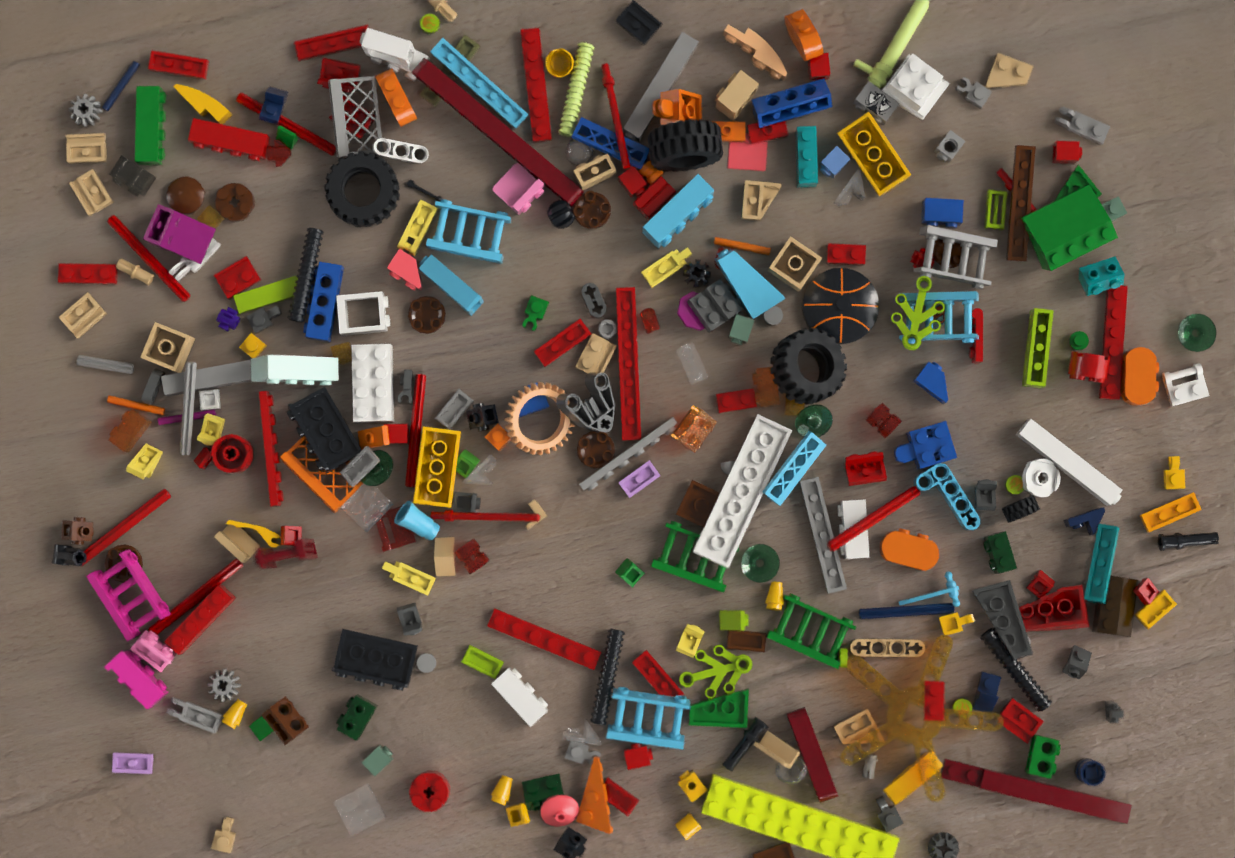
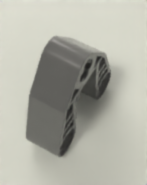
(596, 411)

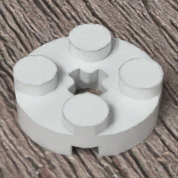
(1031, 473)

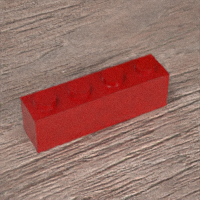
(228, 139)
(200, 619)

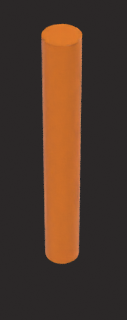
(742, 246)
(135, 405)

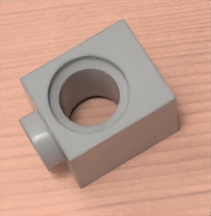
(952, 139)

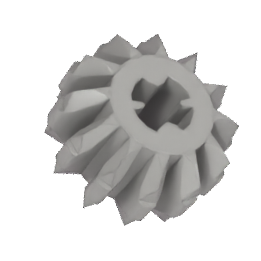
(88, 117)
(230, 688)

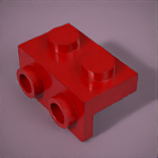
(338, 70)
(865, 468)

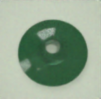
(1206, 332)
(819, 425)
(385, 468)
(770, 563)

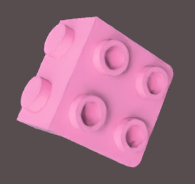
(518, 188)
(153, 650)

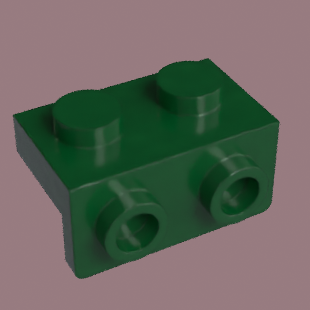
(541, 789)

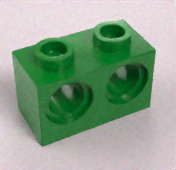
(1036, 755)

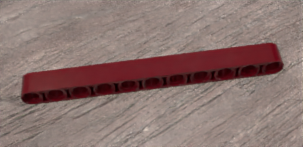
(497, 131)

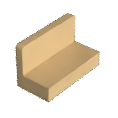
(538, 510)
(238, 542)
(778, 749)

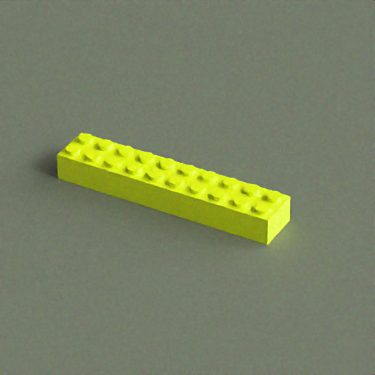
(795, 821)

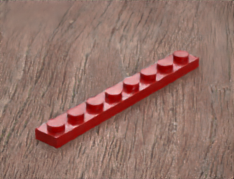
(628, 363)

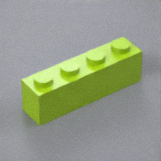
(1037, 348)

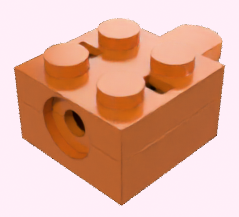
(677, 106)

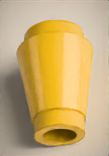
(775, 597)
(234, 714)
(502, 790)

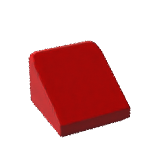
(203, 458)
(1040, 584)

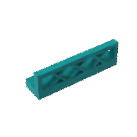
(1101, 563)

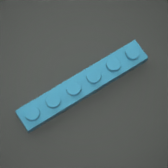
(479, 83)

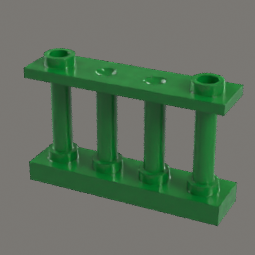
(680, 569)
(796, 642)

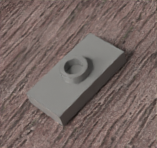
(454, 409)
(360, 466)

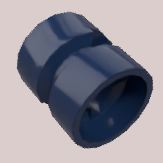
(1089, 772)

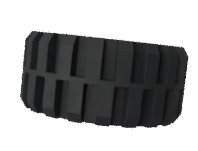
(685, 145)
(347, 169)
(829, 360)

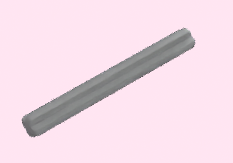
(188, 408)

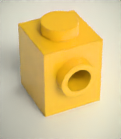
(691, 785)

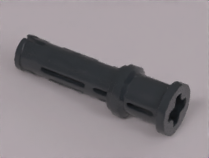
(1179, 541)
(751, 736)

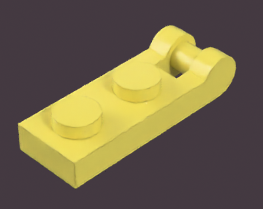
(417, 227)

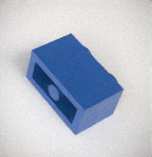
(942, 212)

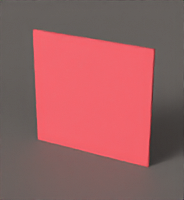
(747, 155)

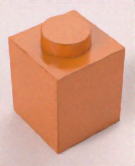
(498, 437)

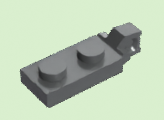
(1113, 711)

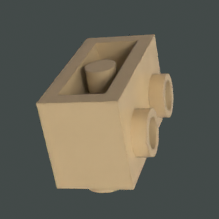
(594, 171)

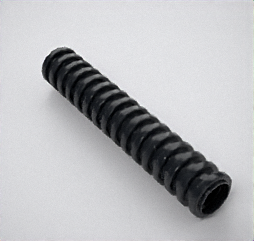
(305, 275)
(1016, 670)
(607, 677)

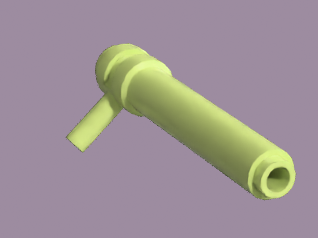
(884, 67)

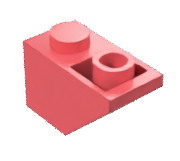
(406, 268)

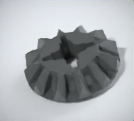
(938, 840)

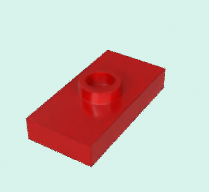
(767, 133)
(620, 797)

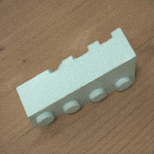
(294, 369)

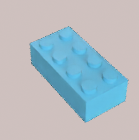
(678, 211)

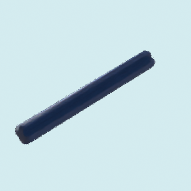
(901, 611)

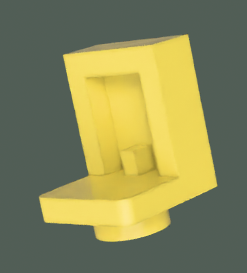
(211, 429)
(690, 640)

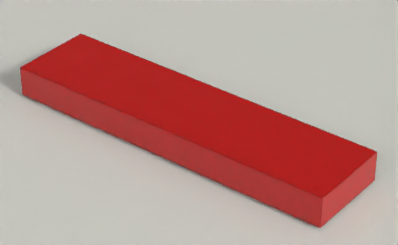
(329, 43)

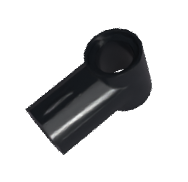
(68, 556)

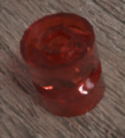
(883, 420)
(468, 550)

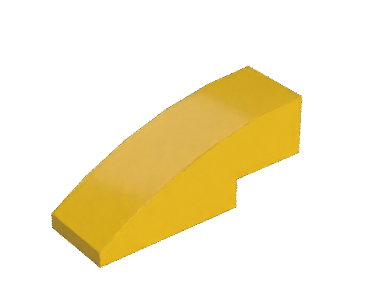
(204, 103)
(908, 781)

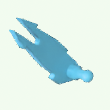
(951, 588)

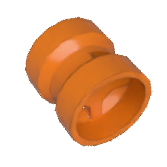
(650, 172)

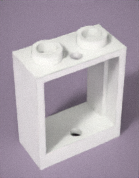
(387, 47)
(343, 313)

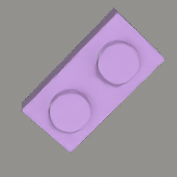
(639, 479)
(132, 763)

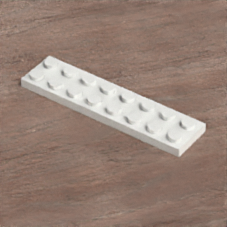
(742, 491)

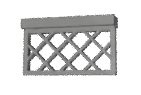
(339, 113)

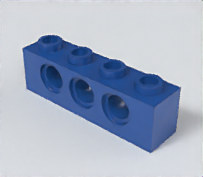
(791, 103)
(324, 331)

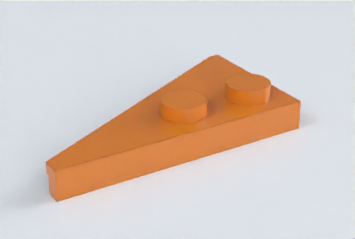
(594, 807)

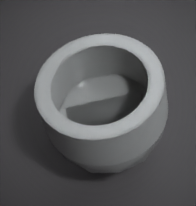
(727, 466)

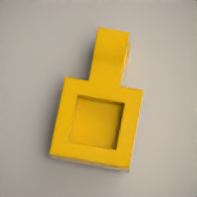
(1174, 477)
(953, 623)

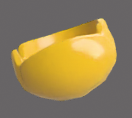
(559, 62)

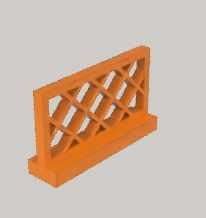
(312, 482)

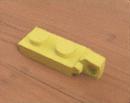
(666, 267)
(410, 577)

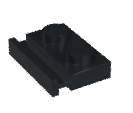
(638, 22)

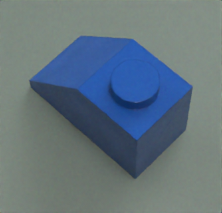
(933, 381)
(534, 404)

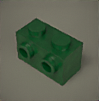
(999, 552)
(357, 717)

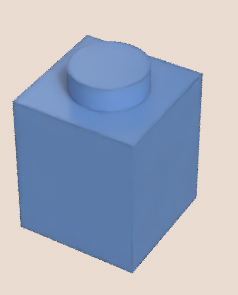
(834, 162)

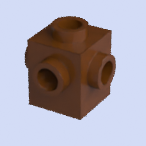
(77, 530)

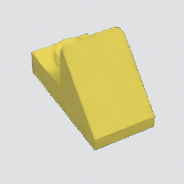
(144, 462)

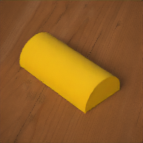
(874, 154)
(436, 467)

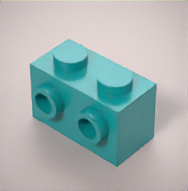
(1101, 276)

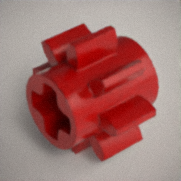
(918, 258)

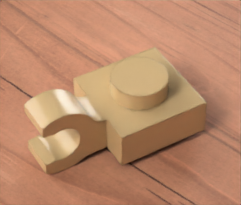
(224, 838)

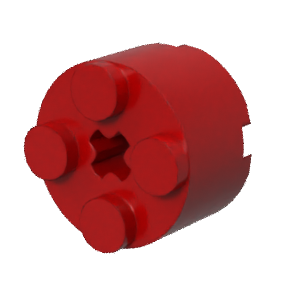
(1088, 365)
(224, 461)
(420, 797)

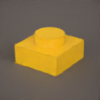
(252, 346)

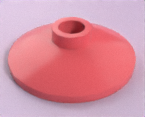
(559, 810)

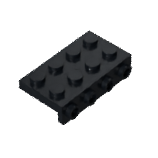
(324, 430)
(375, 659)

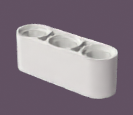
(409, 150)

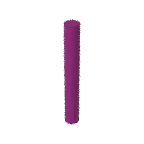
(178, 418)

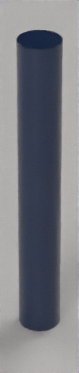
(120, 86)

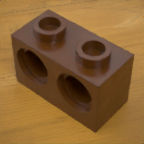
(282, 723)

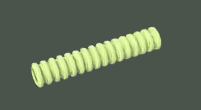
(576, 89)

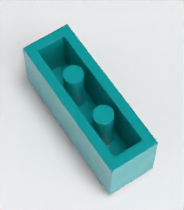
(806, 156)

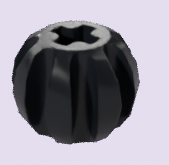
(560, 214)
(693, 278)

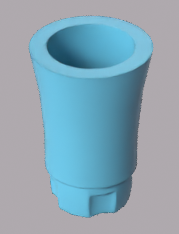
(416, 521)

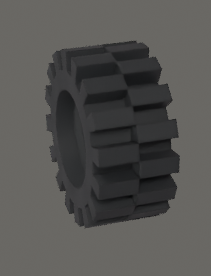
(1020, 508)

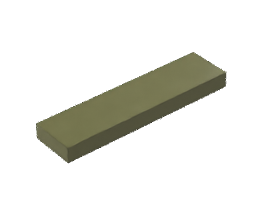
(467, 48)

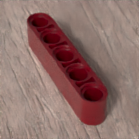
(812, 755)

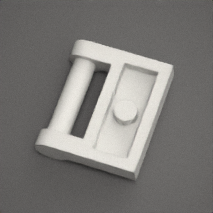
(1187, 391)

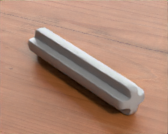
(105, 364)

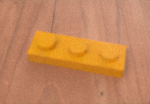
(1170, 512)

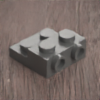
(715, 305)

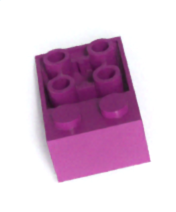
(179, 234)

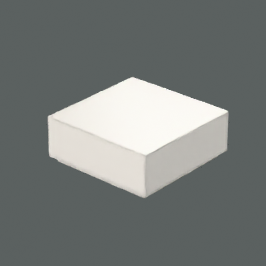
(209, 399)

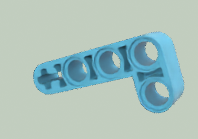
(951, 499)

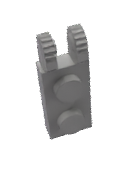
(1083, 125)
(196, 715)

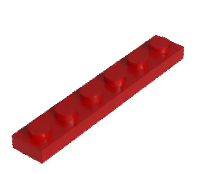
(536, 85)
(1114, 341)
(271, 456)
(544, 639)

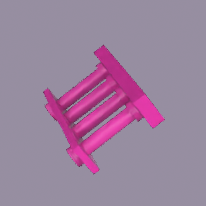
(110, 596)

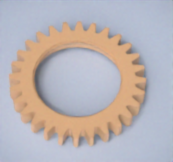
(531, 445)

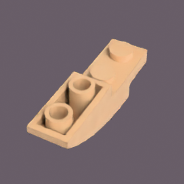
(764, 55)

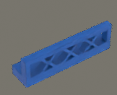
(608, 138)

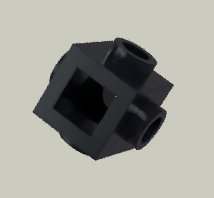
(482, 417)
(571, 844)

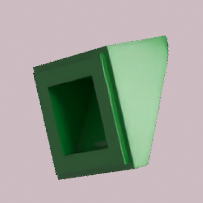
(286, 136)
(629, 572)
(261, 728)

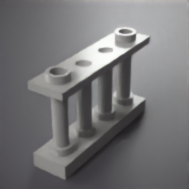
(966, 242)

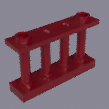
(303, 548)

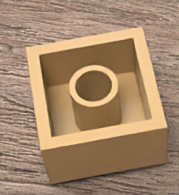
(736, 95)
(794, 264)
(167, 347)

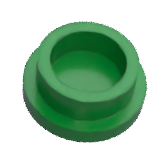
(1079, 340)

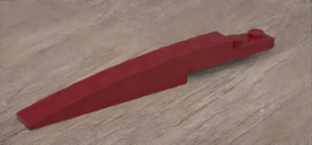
(1035, 791)

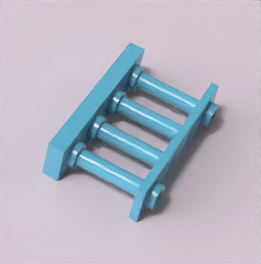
(474, 251)
(948, 299)
(654, 736)

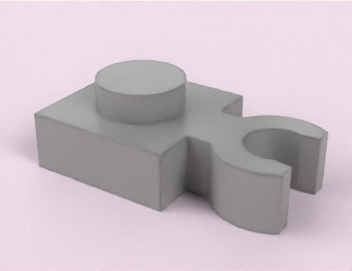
(976, 94)
(579, 751)

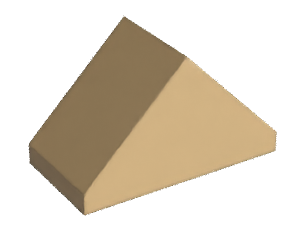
(444, 556)

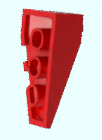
(1057, 611)

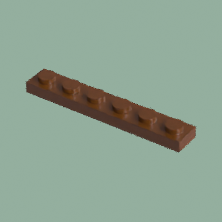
(1020, 202)

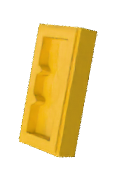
(1152, 613)

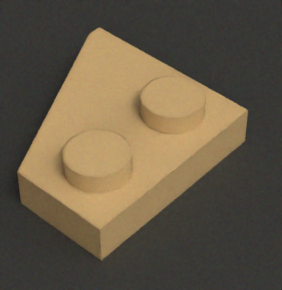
(1008, 72)
(758, 198)
(856, 727)

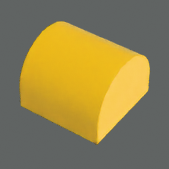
(517, 814)
(688, 826)

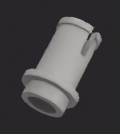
(869, 764)

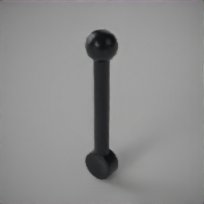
(411, 184)

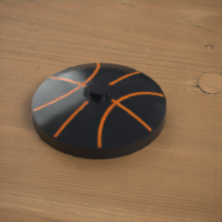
(841, 304)

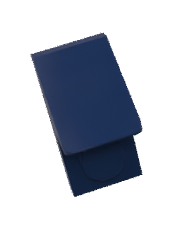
(273, 105)
(1091, 519)
(986, 692)

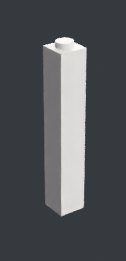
(1069, 462)

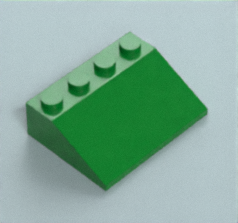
(1068, 228)

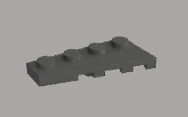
(1003, 612)

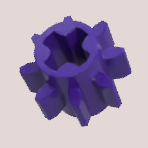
(228, 319)

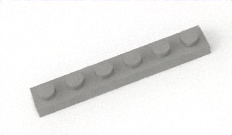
(622, 460)
(822, 533)

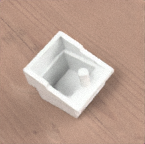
(916, 86)

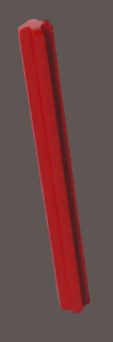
(290, 125)
(148, 258)
(415, 430)
(873, 518)
(126, 524)
(196, 596)

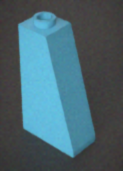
(451, 284)
(749, 286)

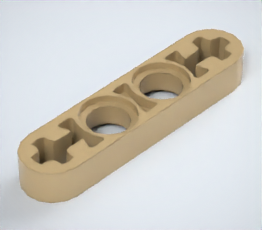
(887, 651)

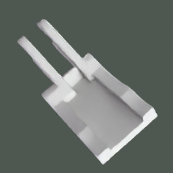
(191, 265)

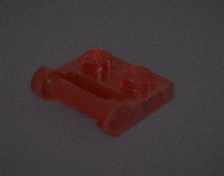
(401, 534)

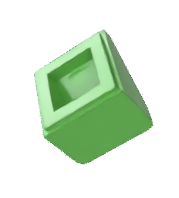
(466, 463)

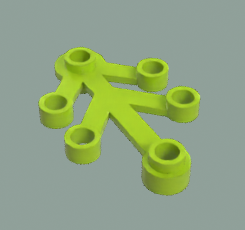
(917, 316)
(719, 670)

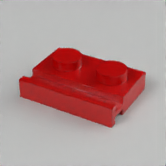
(360, 116)
(237, 277)
(1020, 720)

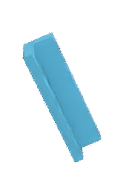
(794, 468)

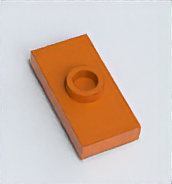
(732, 131)
(373, 437)

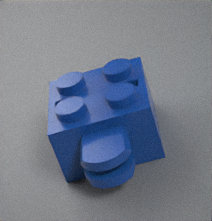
(927, 446)

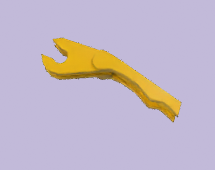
(266, 534)

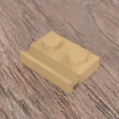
(86, 148)
(91, 192)
(82, 315)
(596, 355)

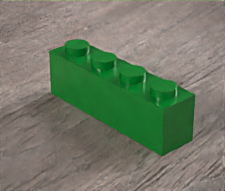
(149, 125)

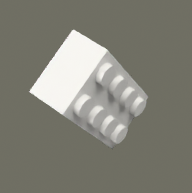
(372, 383)

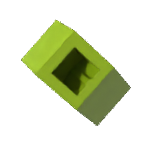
(732, 619)

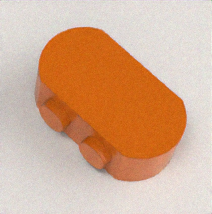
(804, 35)
(396, 97)
(1139, 376)
(909, 550)

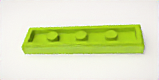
(265, 295)

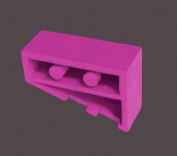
(138, 678)

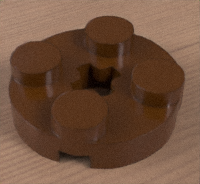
(243, 208)

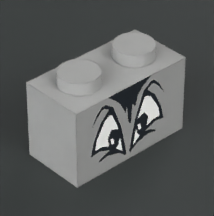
(876, 102)

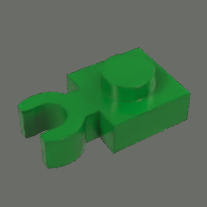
(536, 310)

